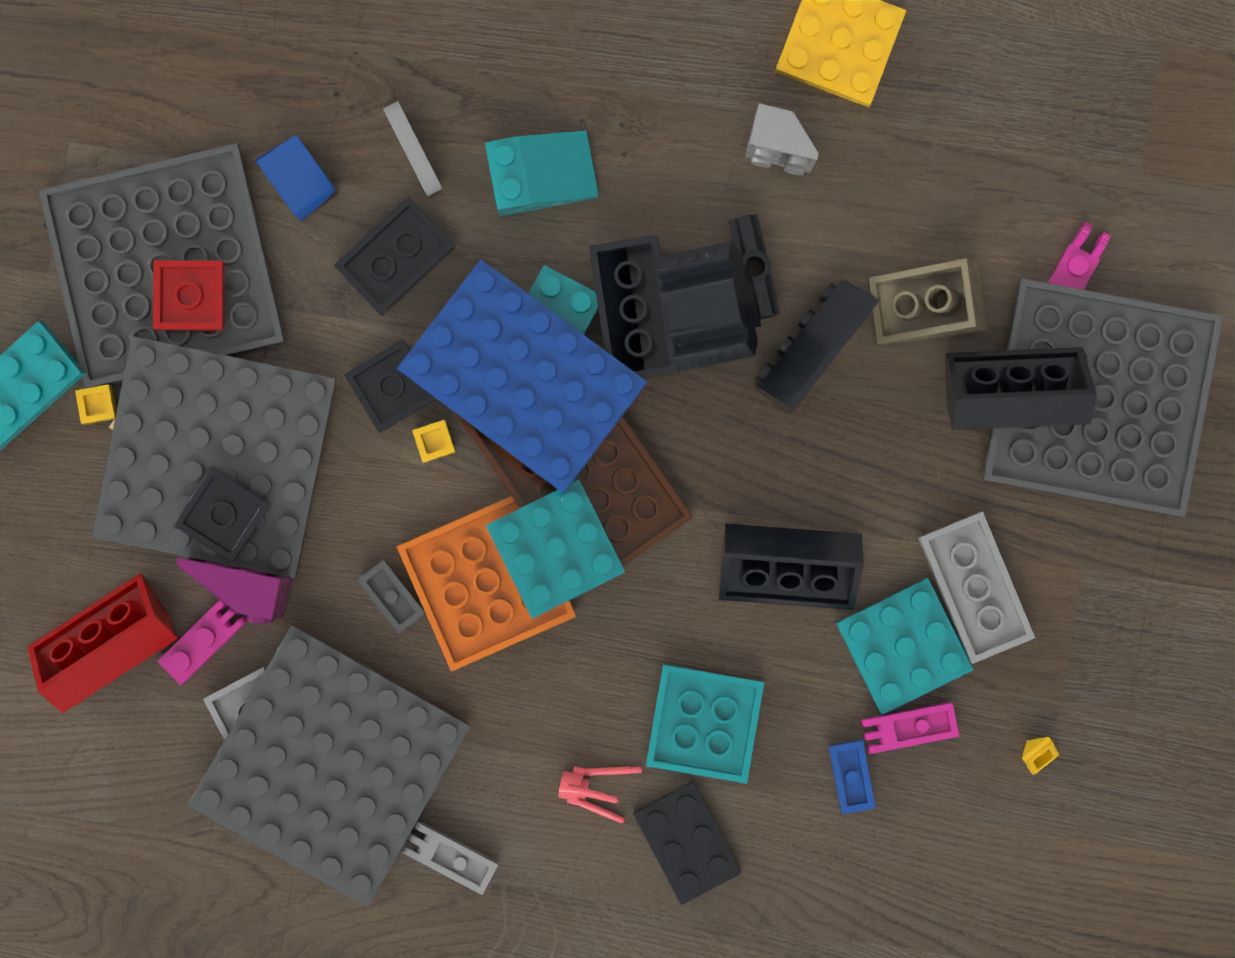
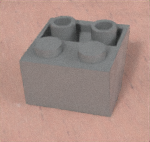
(780, 141)

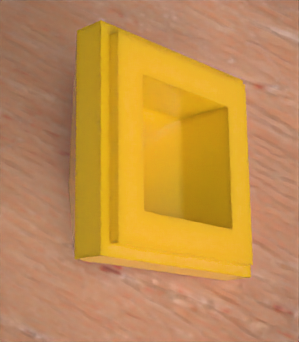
(1039, 753)

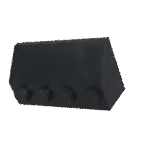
(630, 306)
(816, 345)
(1019, 388)
(790, 566)

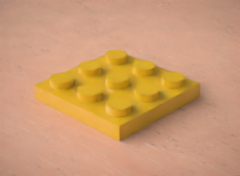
(841, 46)

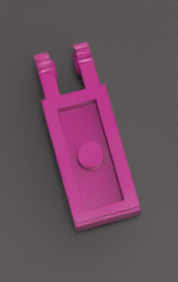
(1076, 264)

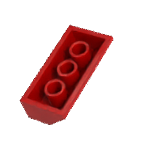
(100, 644)

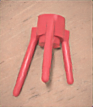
(576, 788)

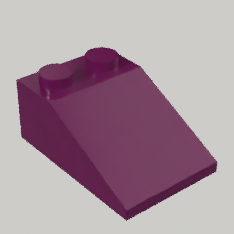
(244, 590)

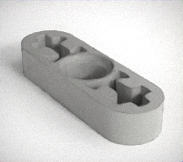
(412, 148)

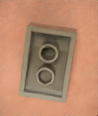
(928, 302)

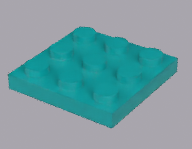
(555, 549)
(904, 646)
(704, 723)

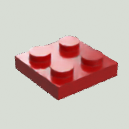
(188, 295)

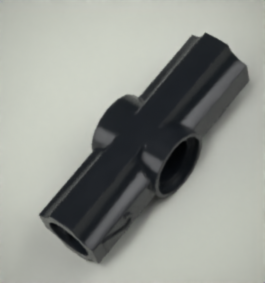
(749, 241)

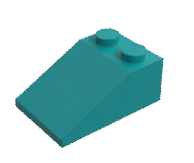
(541, 171)

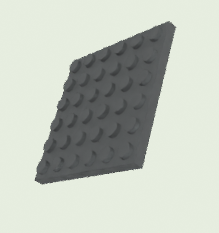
(167, 210)
(1149, 407)
(219, 411)
(329, 765)

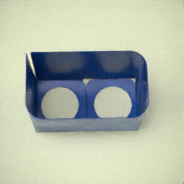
(297, 177)

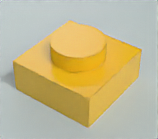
(96, 404)
(434, 441)

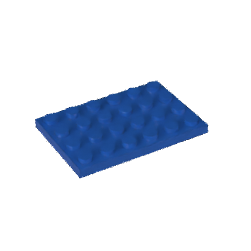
(522, 376)

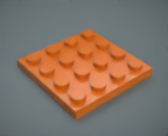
(470, 590)

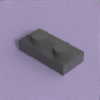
(391, 596)

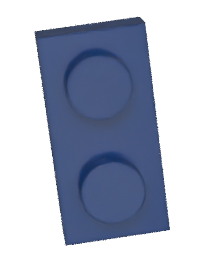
(851, 776)

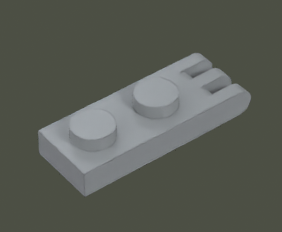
(451, 858)

